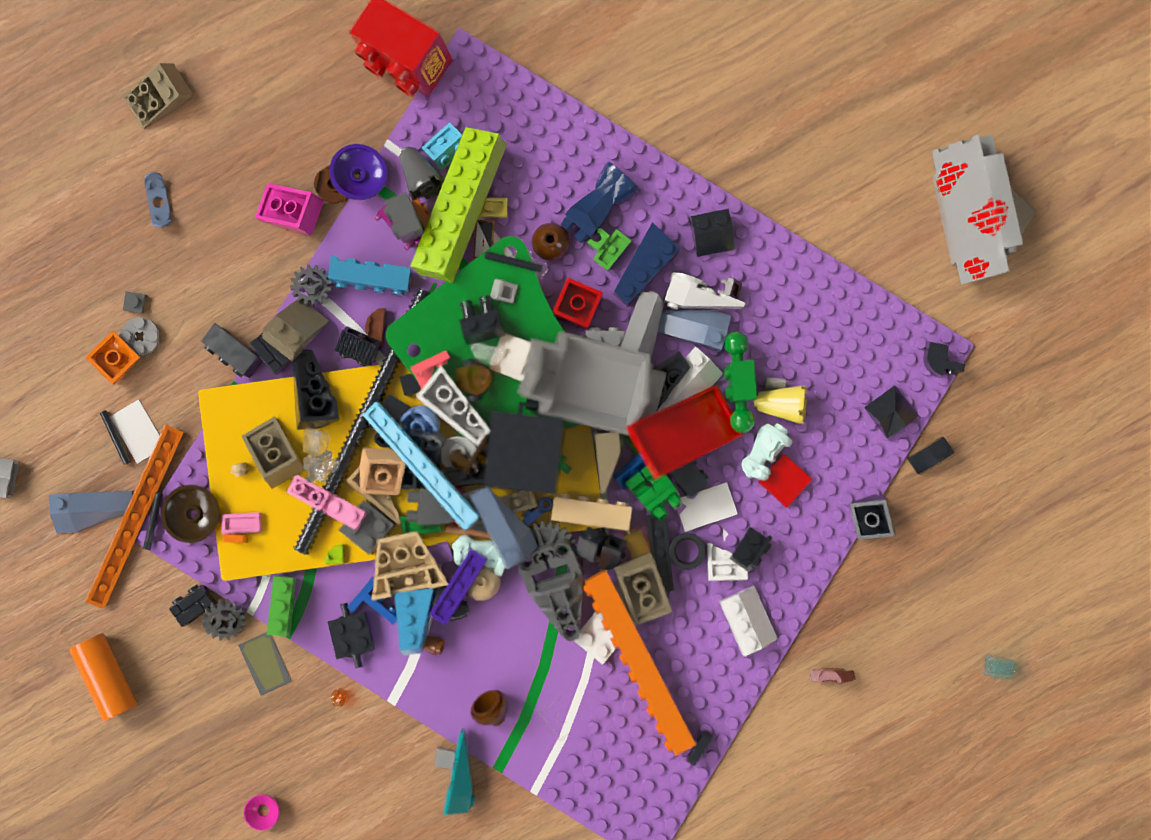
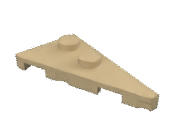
(380, 501)

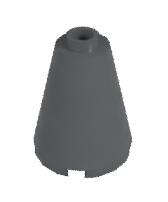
(419, 174)

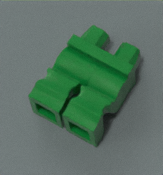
(654, 498)

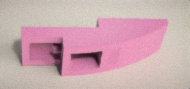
(327, 502)

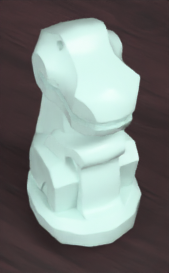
(767, 446)
(485, 547)

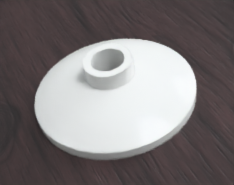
(453, 444)

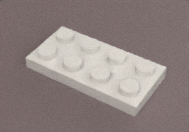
(595, 638)

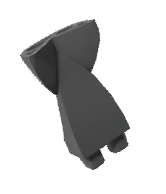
(432, 511)

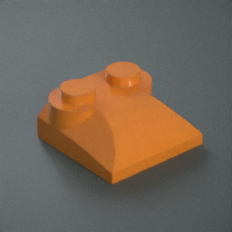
(113, 358)

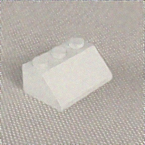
(748, 620)

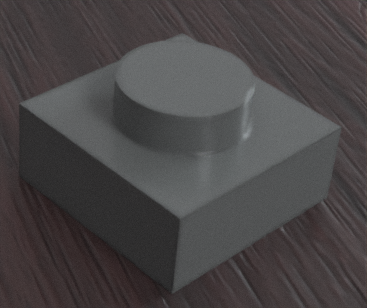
(134, 302)

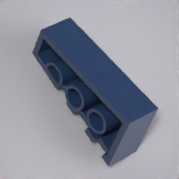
(648, 261)

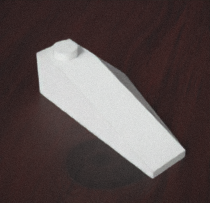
(686, 295)
(700, 376)

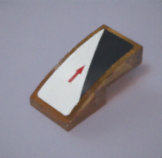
(483, 237)

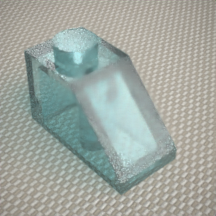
(999, 667)

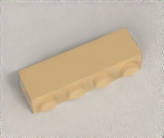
(591, 513)

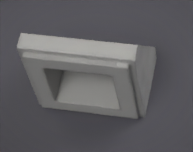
(503, 291)
(774, 383)
(444, 757)

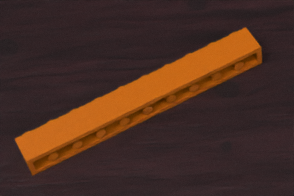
(639, 662)

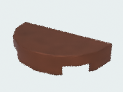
(376, 324)

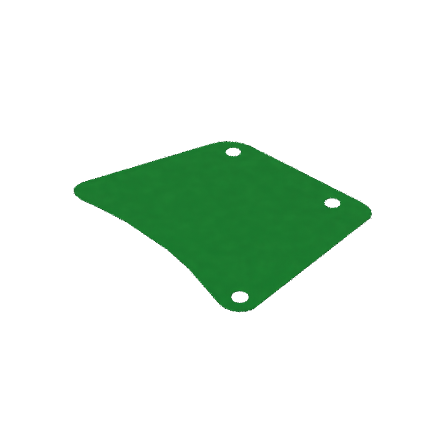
(437, 328)

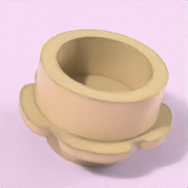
(239, 469)

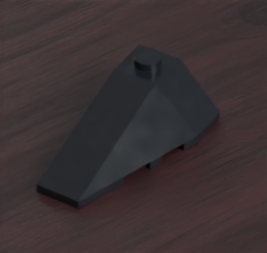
(675, 369)
(313, 399)

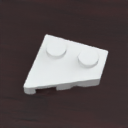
(721, 567)

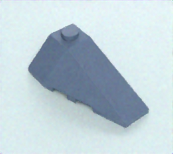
(697, 327)
(81, 510)
(507, 532)

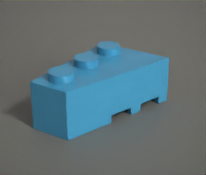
(413, 619)

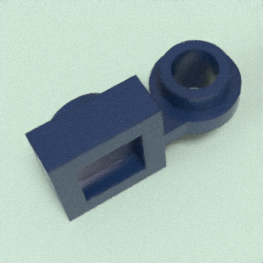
(530, 516)

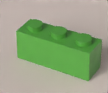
(281, 606)

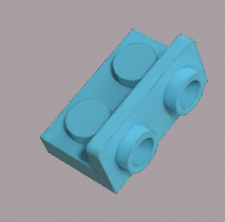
(443, 146)

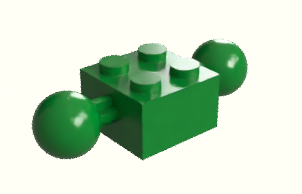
(741, 382)

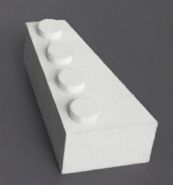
(448, 403)

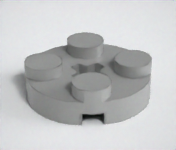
(150, 336)

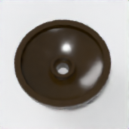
(177, 513)

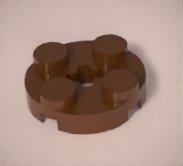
(324, 190)

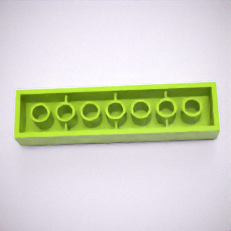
(459, 204)

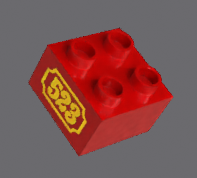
(401, 47)

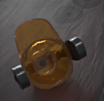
(473, 379)

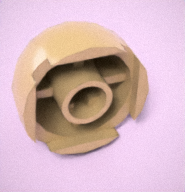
(485, 585)

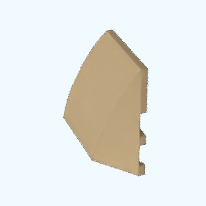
(404, 566)

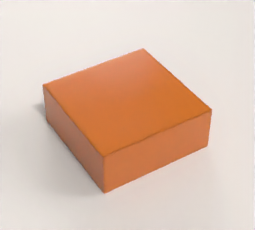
(234, 538)

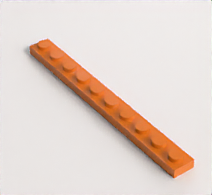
(134, 516)

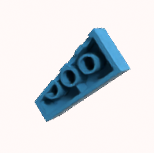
(370, 276)

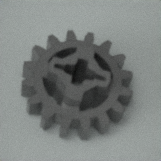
(303, 285)
(225, 615)

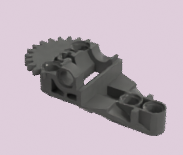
(561, 591)

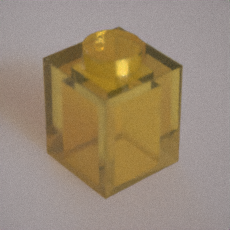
(636, 543)

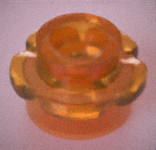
(339, 697)

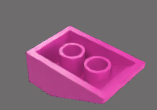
(289, 208)

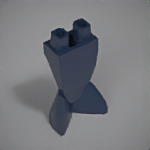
(592, 210)

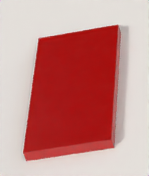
(684, 431)

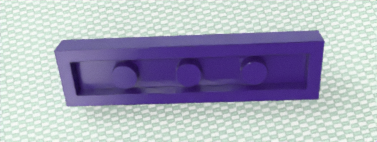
(458, 586)

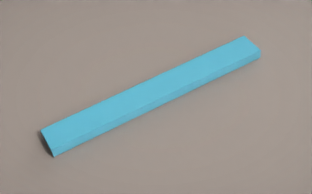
(421, 466)

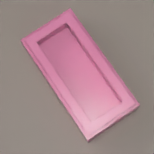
(241, 523)

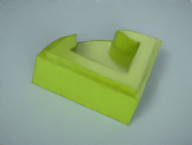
(335, 555)

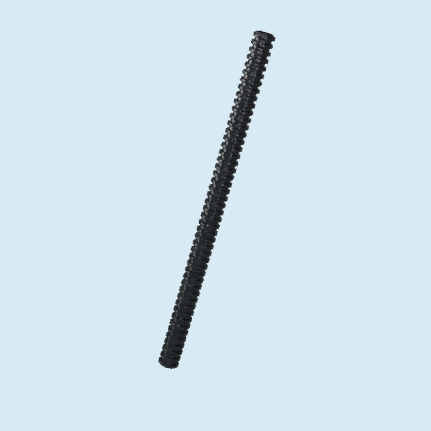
(354, 439)

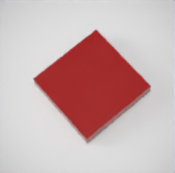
(785, 480)

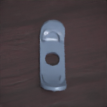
(156, 188)

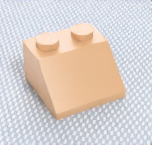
(381, 471)

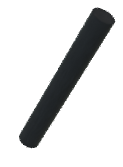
(513, 261)
(115, 437)
(152, 521)

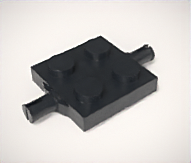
(351, 635)

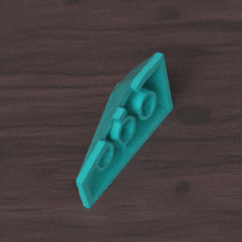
(460, 789)

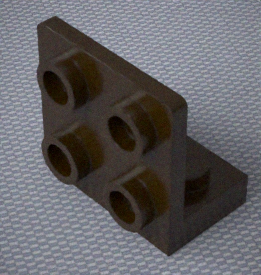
(474, 465)

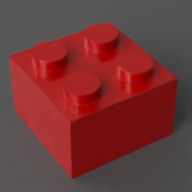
(577, 303)

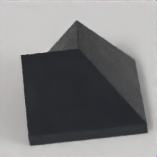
(891, 412)

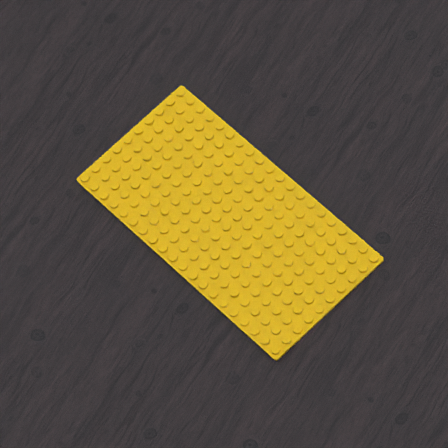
(239, 408)

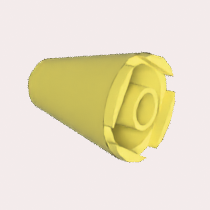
(784, 403)

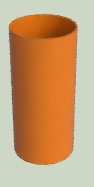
(103, 677)

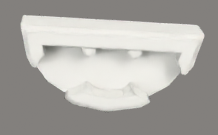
(701, 284)

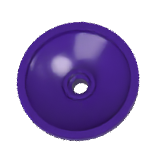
(358, 160)

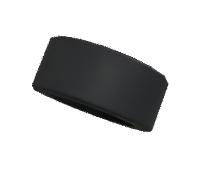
(701, 551)

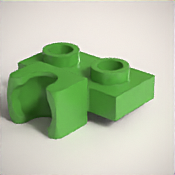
(609, 248)

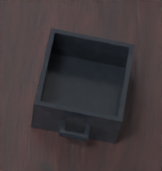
(525, 451)

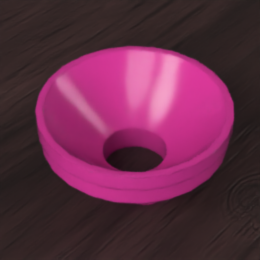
(254, 818)

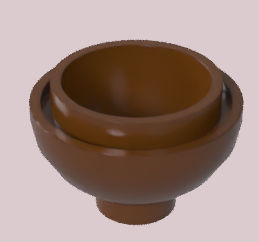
(554, 250)
(489, 708)

